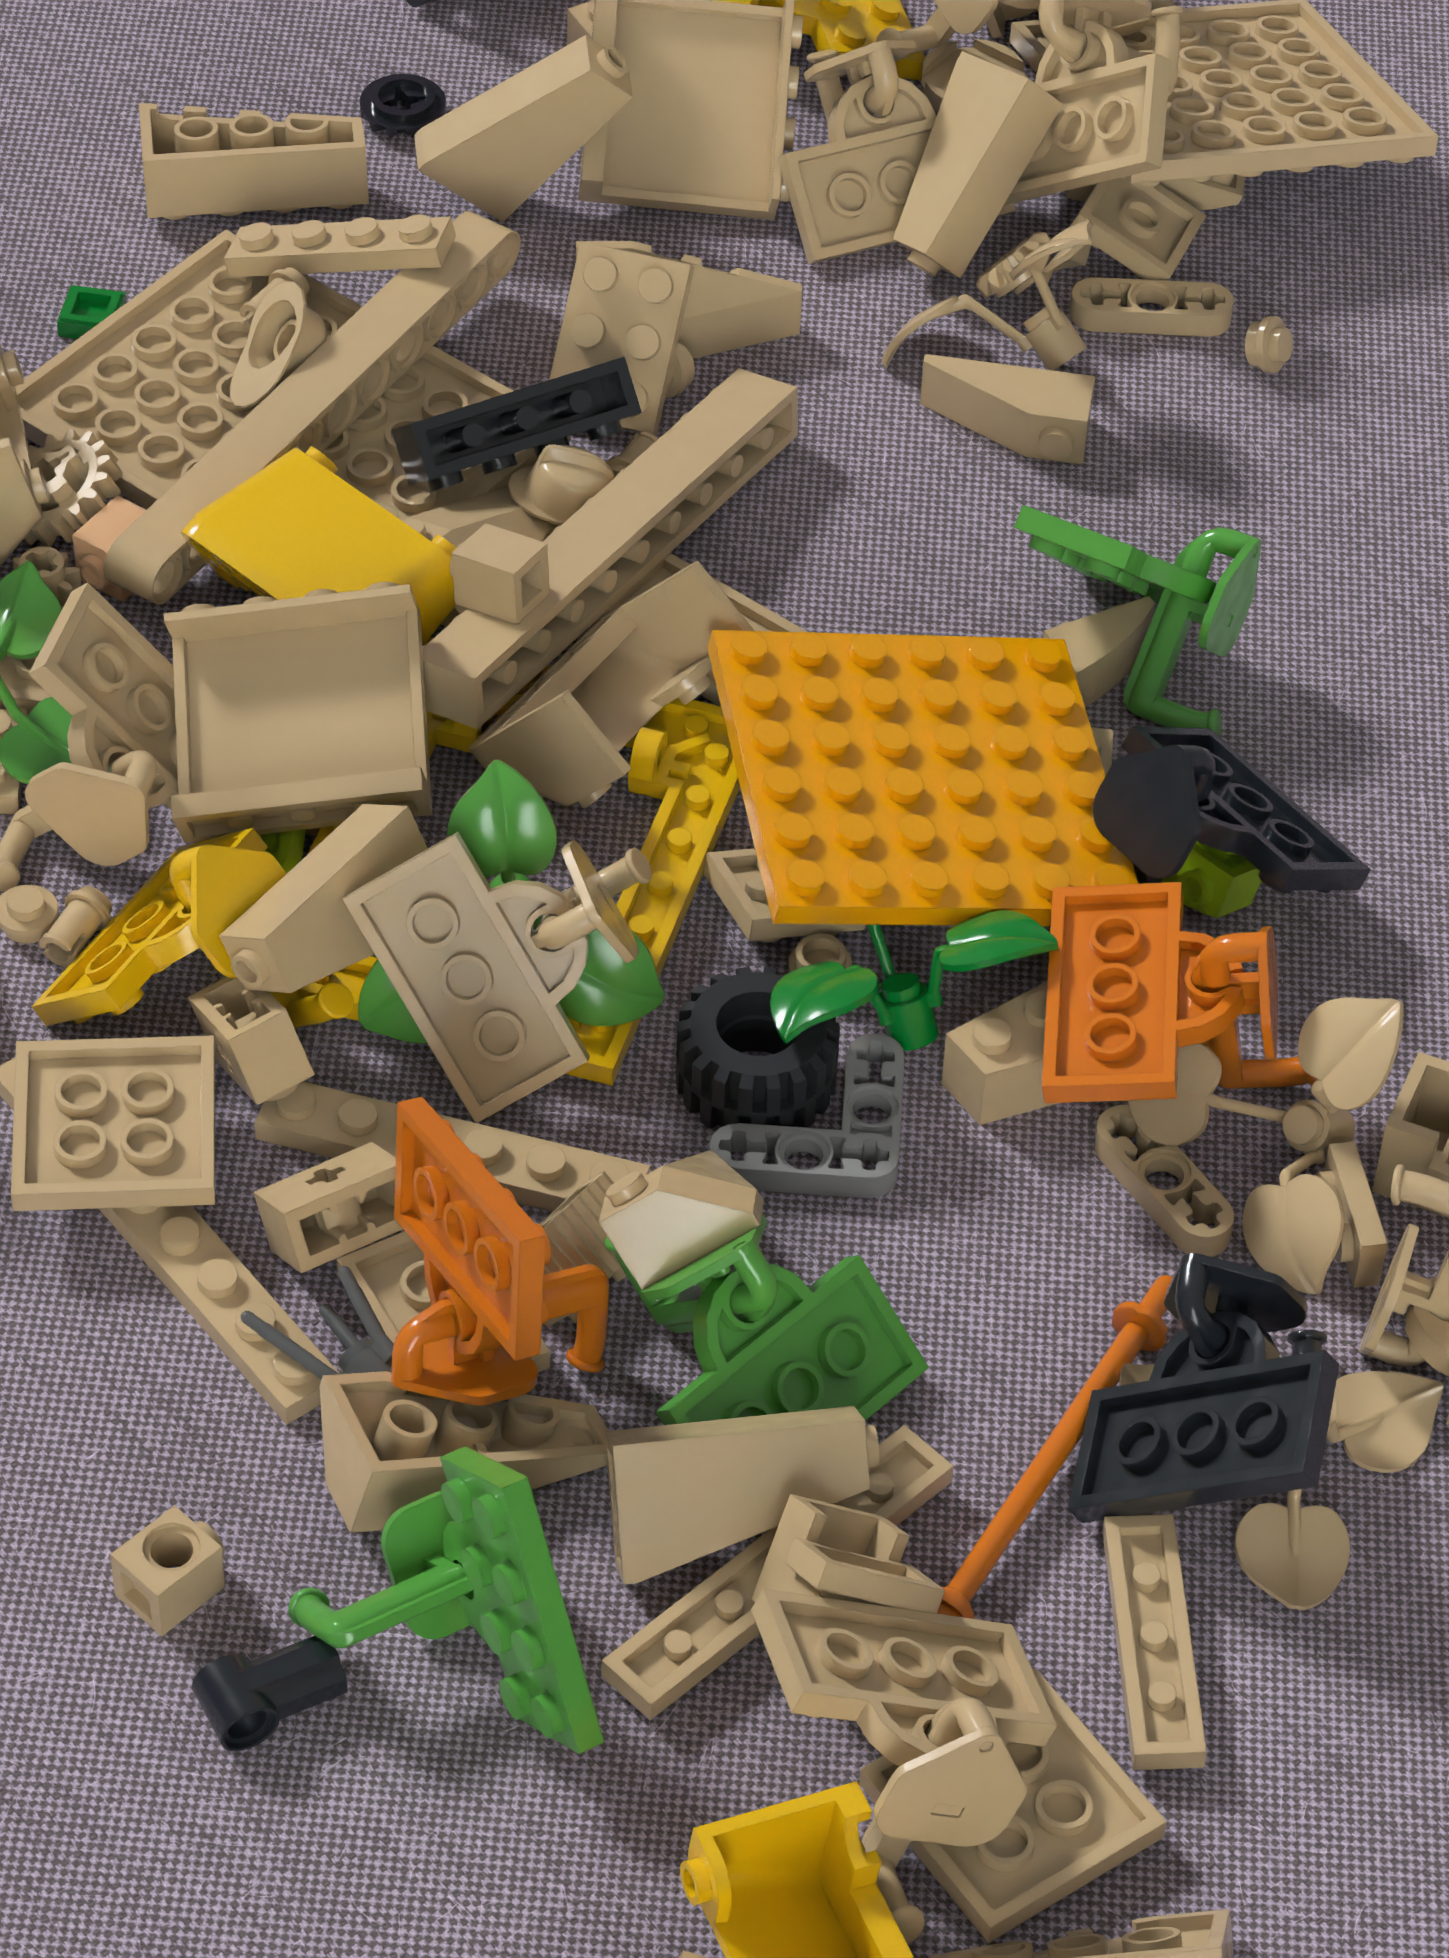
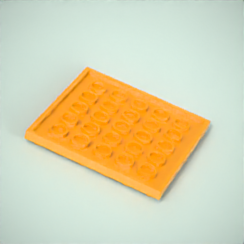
(912, 774)

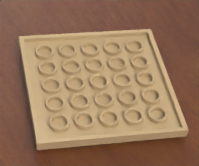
(1267, 94)

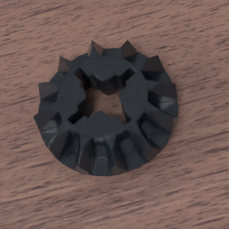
(419, 95)

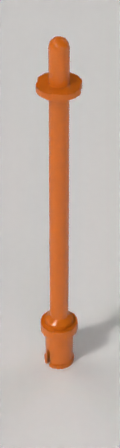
(1138, 1329)

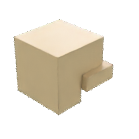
(1418, 1127)
(844, 1557)

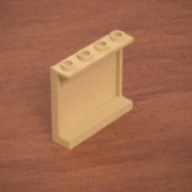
(702, 109)
(298, 711)

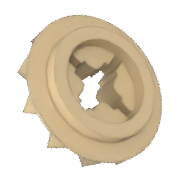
(996, 277)

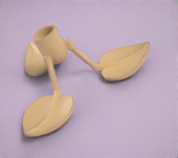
(1049, 329)
(1301, 1222)
(1306, 1550)

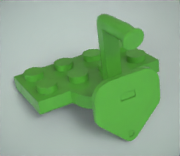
(1181, 594)
(775, 1341)
(480, 1562)

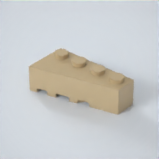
(250, 162)

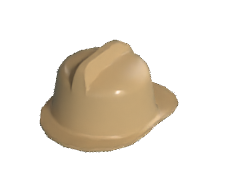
(277, 343)
(559, 482)

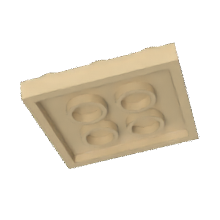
(114, 1123)
(1070, 1828)

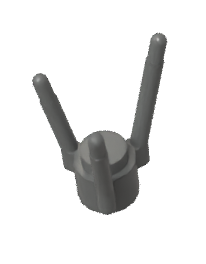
(360, 1355)

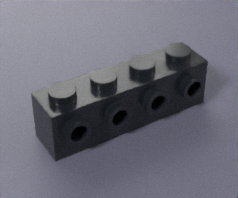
(516, 421)

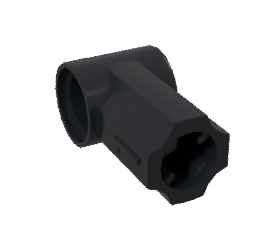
(251, 1697)

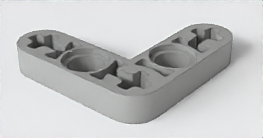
(853, 1144)

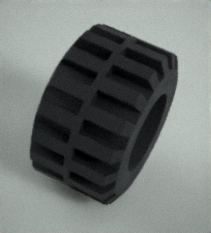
(743, 1087)

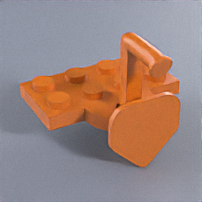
(1141, 987)
(480, 1275)

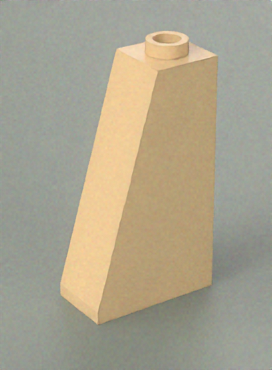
(526, 127)
(971, 162)
(302, 923)
(726, 1480)

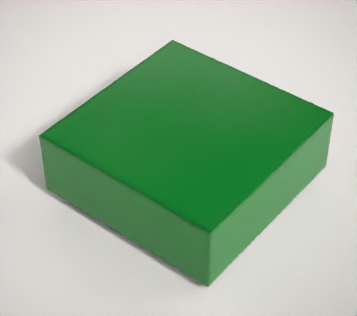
(87, 308)

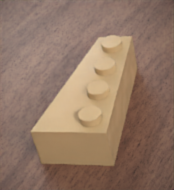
(998, 1059)

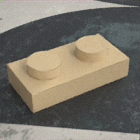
(1363, 1236)

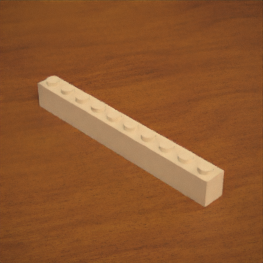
(614, 543)

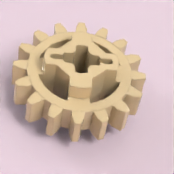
(78, 481)

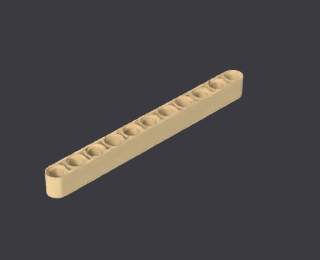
(317, 399)

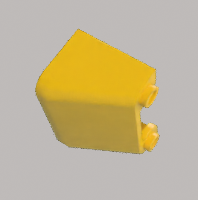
(310, 530)
(793, 1881)

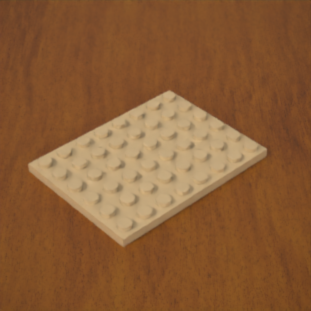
(162, 373)

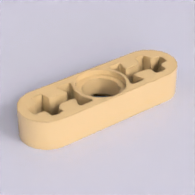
(1189, 321)
(1170, 1206)

